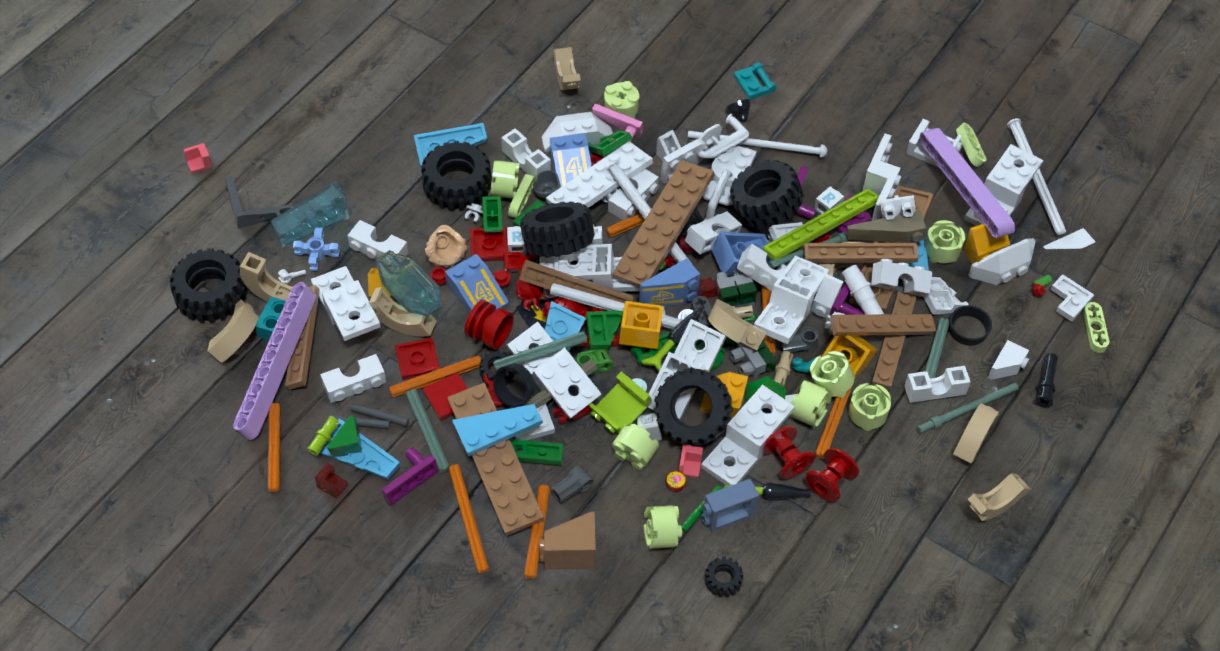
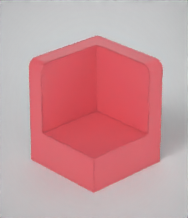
(197, 158)
(691, 461)

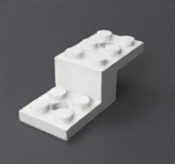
(881, 176)
(1008, 181)
(595, 264)
(791, 299)
(345, 303)
(687, 357)
(556, 372)
(747, 436)

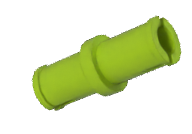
(323, 436)

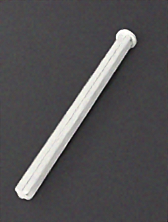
(1015, 126)
(639, 202)
(601, 302)

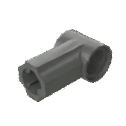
(800, 341)
(576, 481)

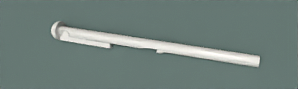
(771, 144)

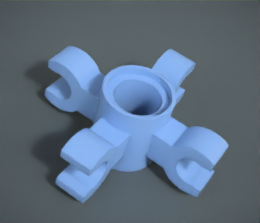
(316, 249)

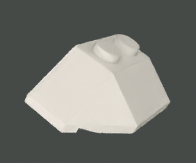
(577, 124)
(1004, 263)

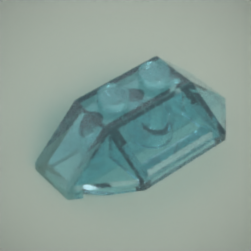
(409, 283)

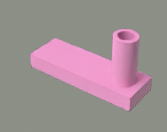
(618, 120)

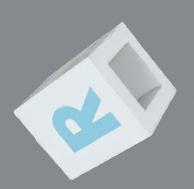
(828, 200)
(515, 240)

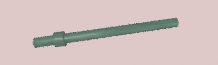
(839, 238)
(937, 421)

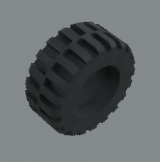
(451, 158)
(774, 207)
(557, 229)
(205, 266)
(667, 399)

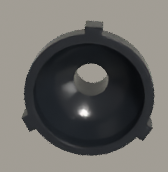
(739, 109)

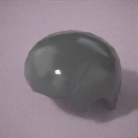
(546, 183)

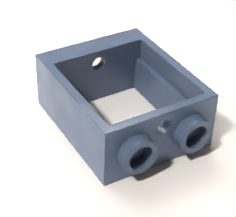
(730, 505)

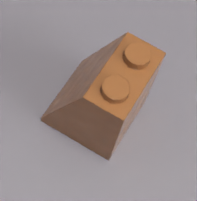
(570, 544)

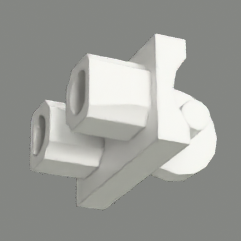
(897, 206)

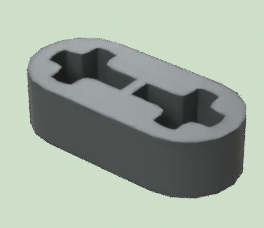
(706, 310)

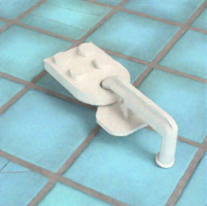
(704, 147)
(726, 169)

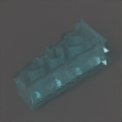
(319, 211)

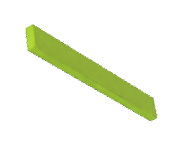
(820, 224)

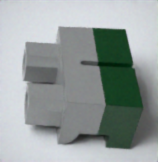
(736, 289)
(754, 360)

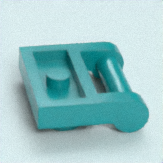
(750, 84)

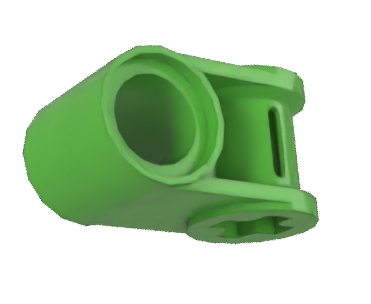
(601, 359)

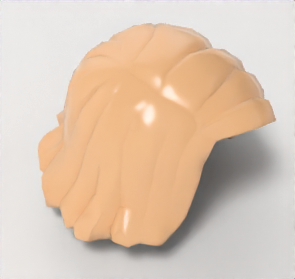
(445, 247)

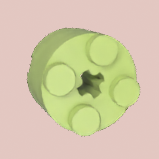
(622, 98)
(504, 179)
(944, 242)
(833, 373)
(811, 403)
(869, 406)
(635, 446)
(662, 527)

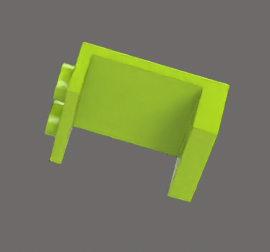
(621, 404)

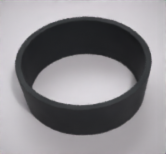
(973, 311)
(502, 390)

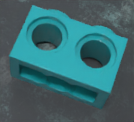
(269, 318)

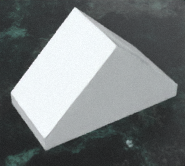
(667, 144)
(650, 424)

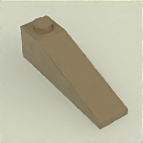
(899, 229)

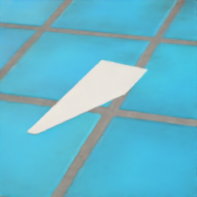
(1075, 240)

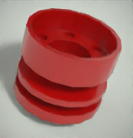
(489, 324)

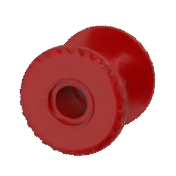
(794, 461)
(839, 466)

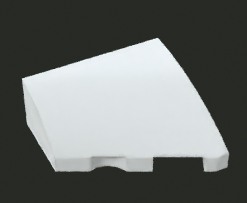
(942, 298)

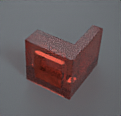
(708, 288)
(330, 482)

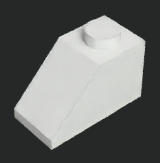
(826, 295)
(1009, 361)

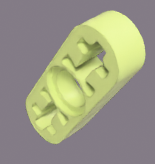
(971, 145)
(521, 196)
(1094, 334)

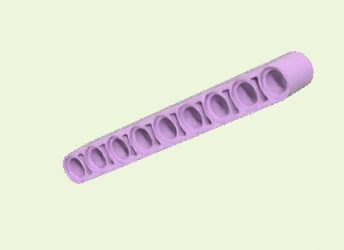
(967, 183)
(274, 361)

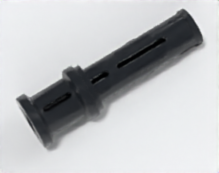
(1046, 386)

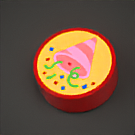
(675, 481)

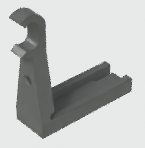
(250, 216)

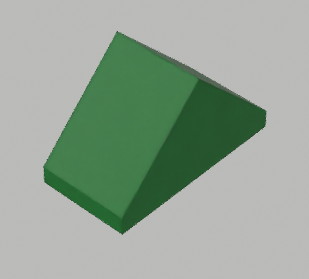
(492, 214)
(768, 382)
(347, 439)

